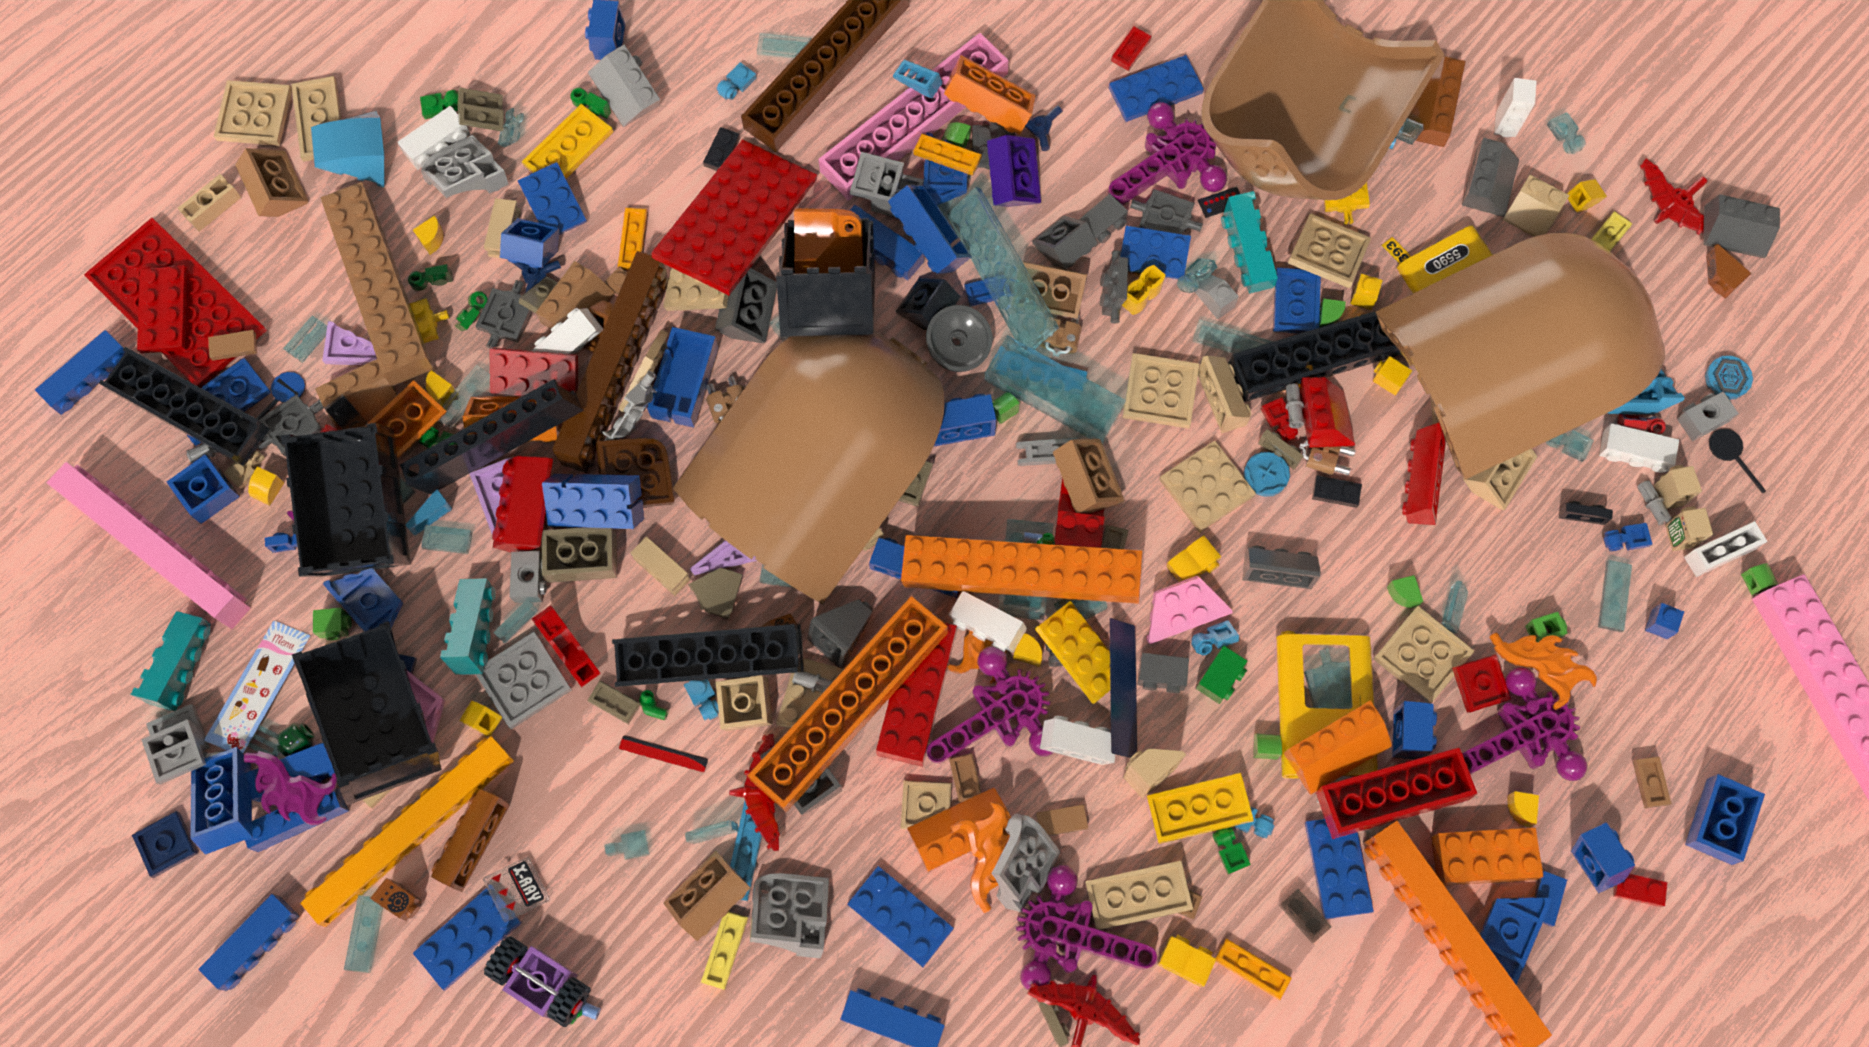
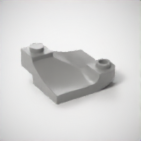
(464, 168)
(1024, 862)
(791, 913)

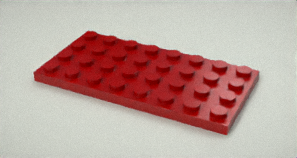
(734, 217)
(209, 305)

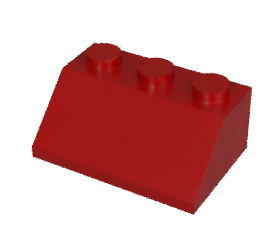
(1325, 414)

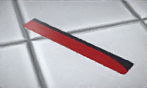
(663, 754)

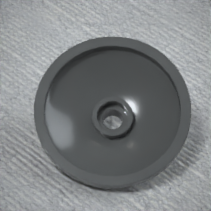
(968, 327)

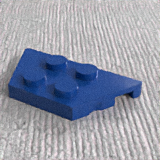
(943, 182)
(366, 598)
(1512, 930)

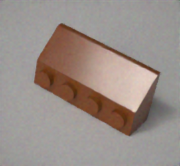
(1439, 102)
(470, 840)

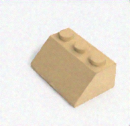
(1223, 393)
(1501, 481)
(1150, 768)

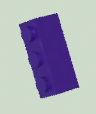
(1013, 171)

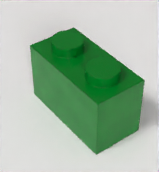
(1222, 674)

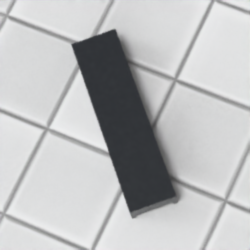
(1327, 348)
(186, 407)
(491, 439)
(709, 655)

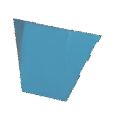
(351, 147)
(1653, 399)

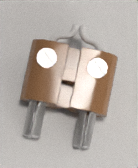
(1064, 338)
(719, 402)
(1325, 458)

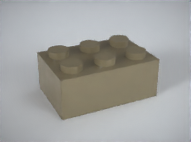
(579, 554)

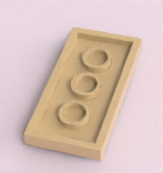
(314, 104)
(1139, 895)

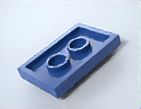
(552, 199)
(1157, 248)
(1296, 301)

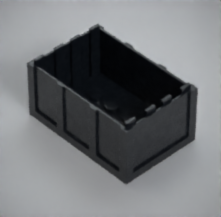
(826, 301)
(346, 501)
(367, 713)

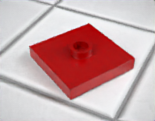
(1481, 683)

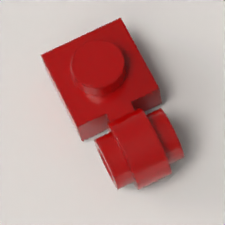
(1277, 414)
(1639, 422)

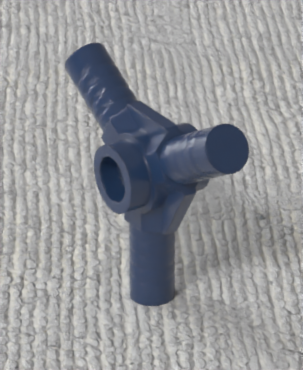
(1041, 126)
(534, 275)

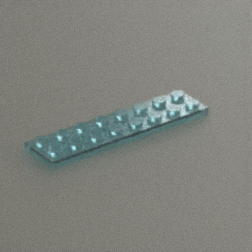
(1002, 270)

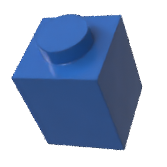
(1664, 621)

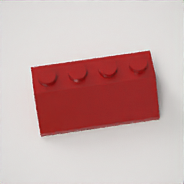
(1426, 475)
(521, 504)

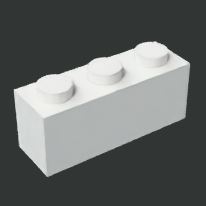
(1515, 107)
(433, 136)
(570, 335)
(1639, 448)
(1725, 549)
(987, 622)
(1077, 740)

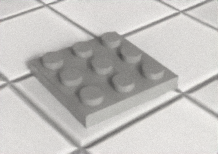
(523, 680)

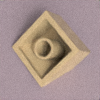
(1535, 207)

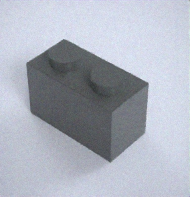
(1105, 218)
(1163, 672)

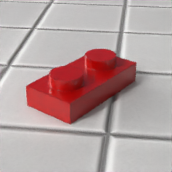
(1131, 48)
(1642, 890)

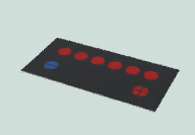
(1217, 202)

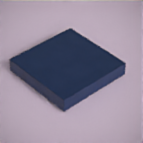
(164, 844)

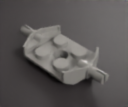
(638, 399)

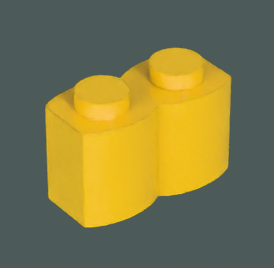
(1144, 289)
(1194, 560)
(1187, 961)

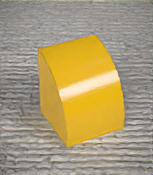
(1586, 195)
(430, 234)
(438, 387)
(264, 486)
(1028, 651)
(480, 718)
(1523, 808)

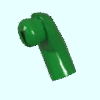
(650, 707)

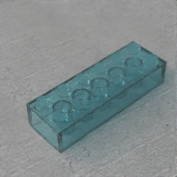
(1054, 389)

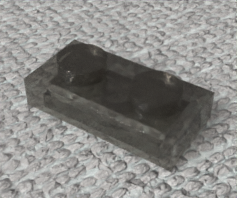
(1305, 916)

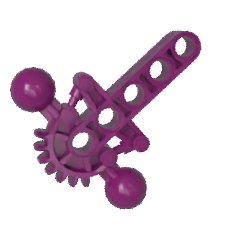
(1161, 117)
(993, 663)
(1522, 682)
(1062, 882)

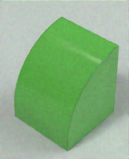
(957, 134)
(1330, 311)
(1005, 407)
(1759, 578)
(1405, 592)
(1267, 746)

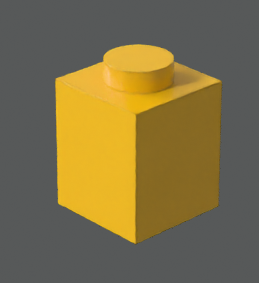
(1366, 292)
(1391, 375)

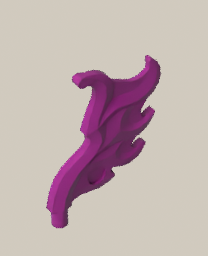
(288, 792)

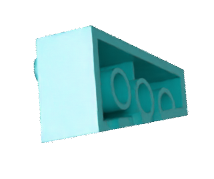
(1249, 243)
(470, 627)
(173, 662)

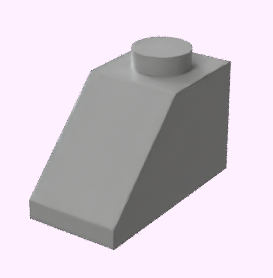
(1217, 295)

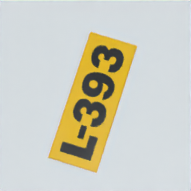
(1396, 250)

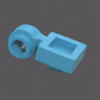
(739, 78)
(1219, 634)
(701, 693)
(1263, 825)

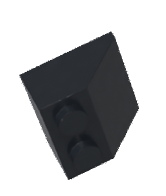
(926, 300)

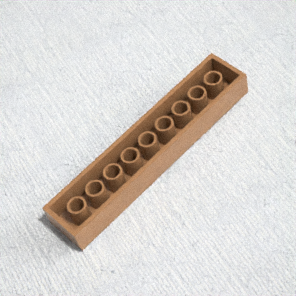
(376, 284)

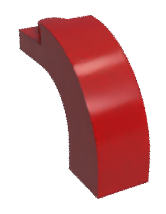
(566, 646)

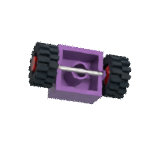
(537, 981)

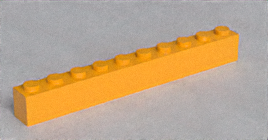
(406, 832)

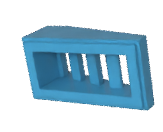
(930, 84)
(428, 513)

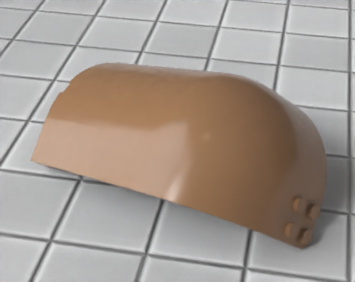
(1281, 96)
(1528, 345)
(816, 454)

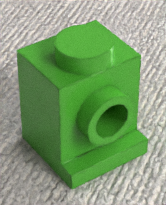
(1555, 624)

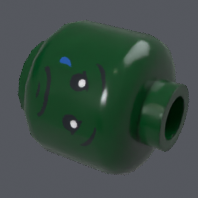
(295, 739)

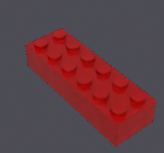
(915, 705)
(1396, 793)

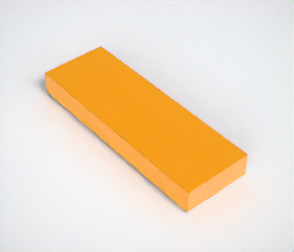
(947, 154)
(632, 235)
(1253, 969)

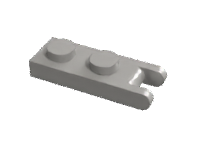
(1040, 451)

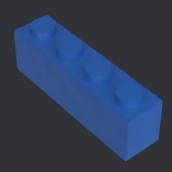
(892, 248)
(81, 373)
(888, 559)
(310, 763)
(274, 828)
(249, 943)
(892, 1022)

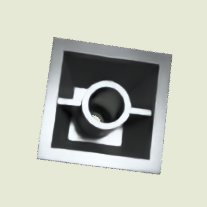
(839, 630)

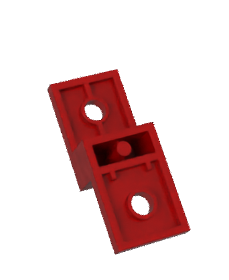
(1077, 528)

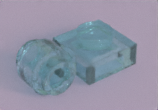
(1565, 128)
(1199, 270)
(1575, 444)

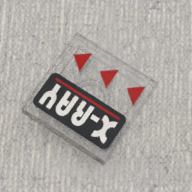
(516, 889)

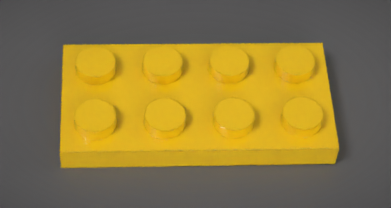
(570, 142)
(1078, 650)
(1200, 808)

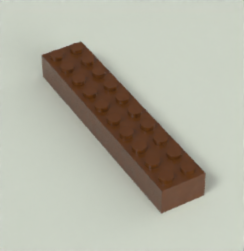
(819, 69)
(612, 362)

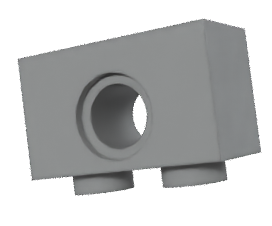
(1716, 406)
(521, 565)

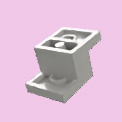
(880, 180)
(175, 744)

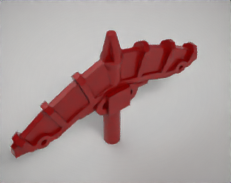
(1673, 202)
(758, 803)
(1086, 1008)

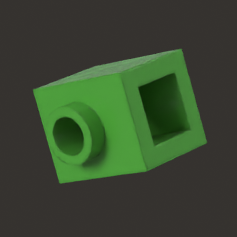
(331, 623)

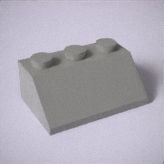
(624, 86)

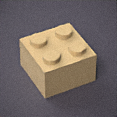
(744, 703)

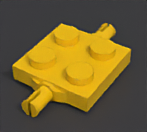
(1347, 205)
(427, 319)

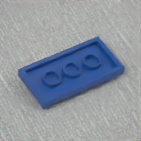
(1164, 83)
(238, 387)
(1338, 872)
(900, 916)
(464, 940)

